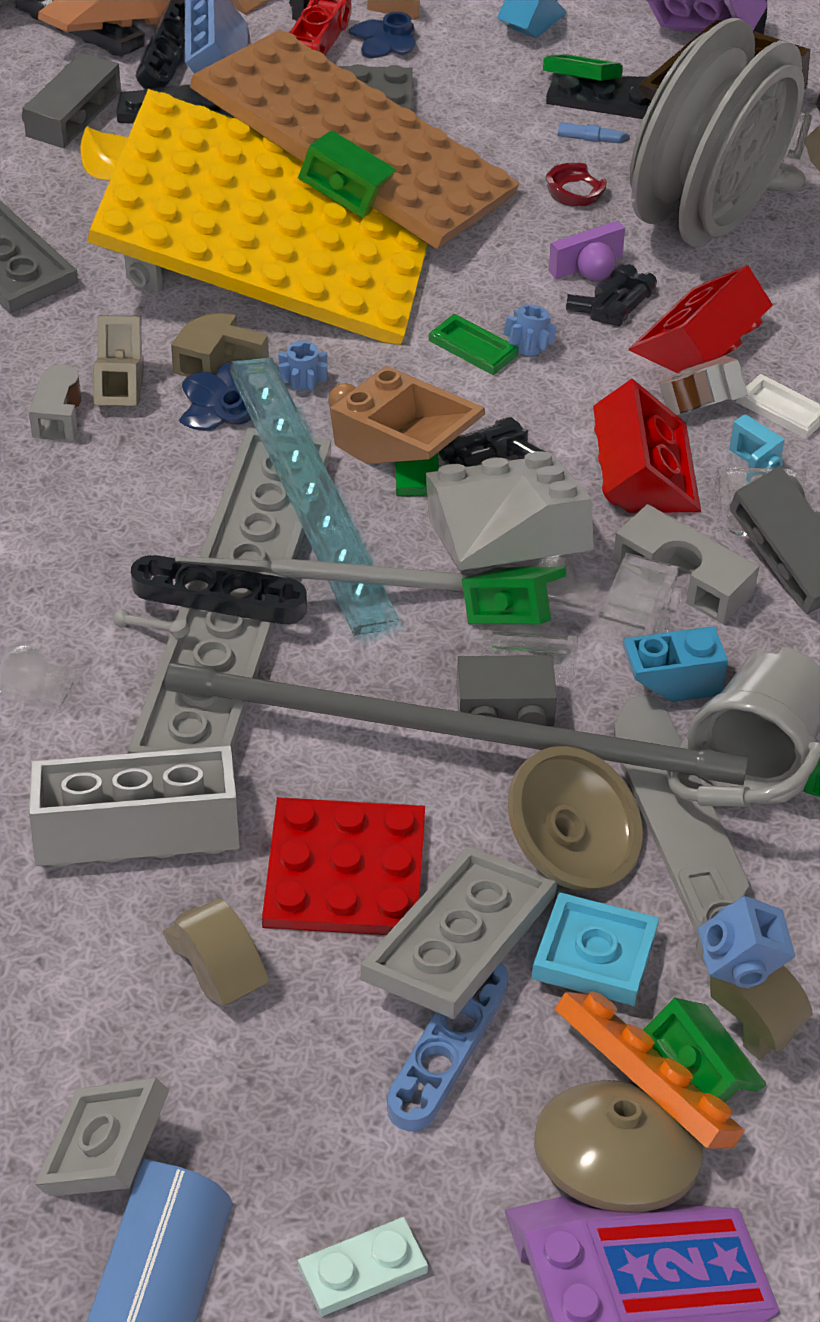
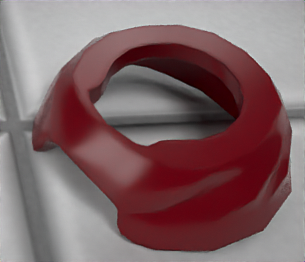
(573, 172)

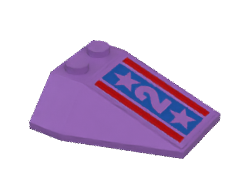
(642, 1265)

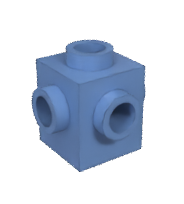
(746, 942)

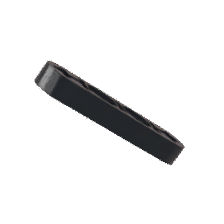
(166, 44)
(217, 595)

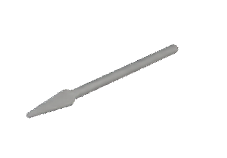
(341, 572)

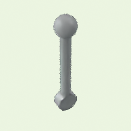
(178, 628)

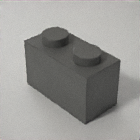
(508, 687)

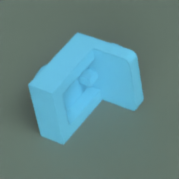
(756, 443)

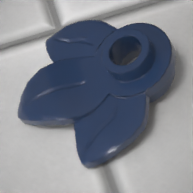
(385, 36)
(213, 400)

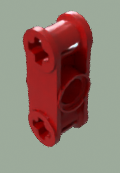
(322, 23)

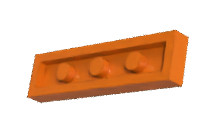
(659, 1077)

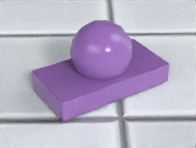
(588, 252)

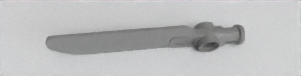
(684, 832)

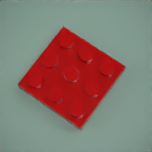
(343, 865)

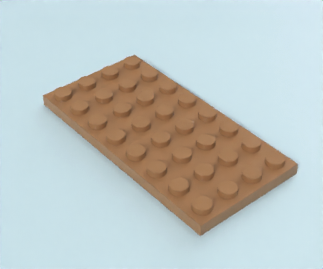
(301, 95)

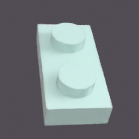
(362, 1266)

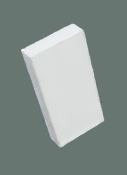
(782, 406)

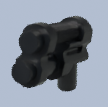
(611, 302)
(499, 440)

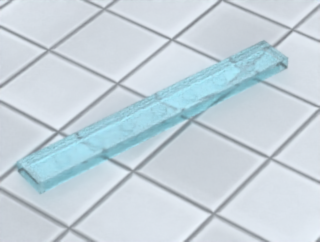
(311, 491)

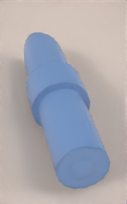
(591, 133)

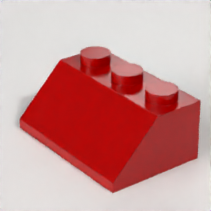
(706, 322)
(644, 453)

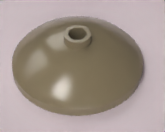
(591, 809)
(616, 1148)

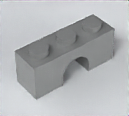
(718, 577)

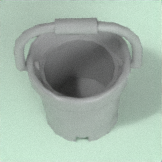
(763, 714)

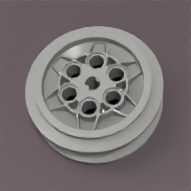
(716, 131)

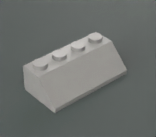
(133, 806)

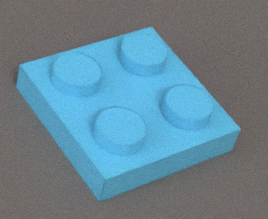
(595, 948)

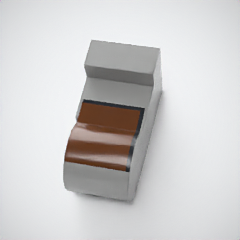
(703, 385)
(54, 404)

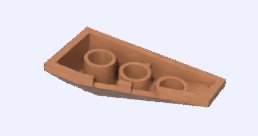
(90, 14)

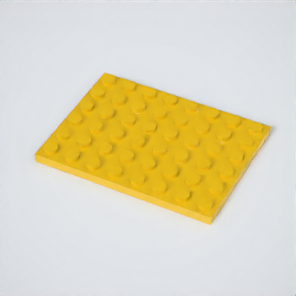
(231, 212)

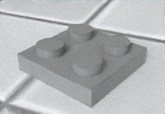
(102, 1138)

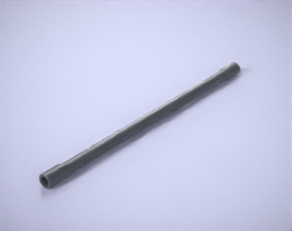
(703, 763)

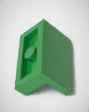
(345, 172)
(510, 595)
(700, 1043)

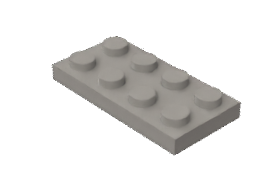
(458, 931)

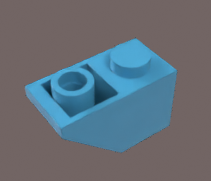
(530, 16)
(679, 663)

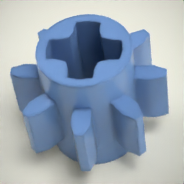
(530, 329)
(303, 365)

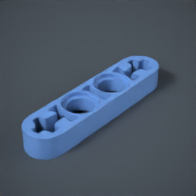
(453, 1045)

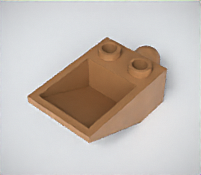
(373, 413)

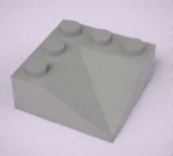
(509, 510)

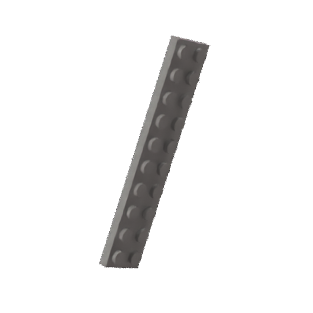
(249, 524)

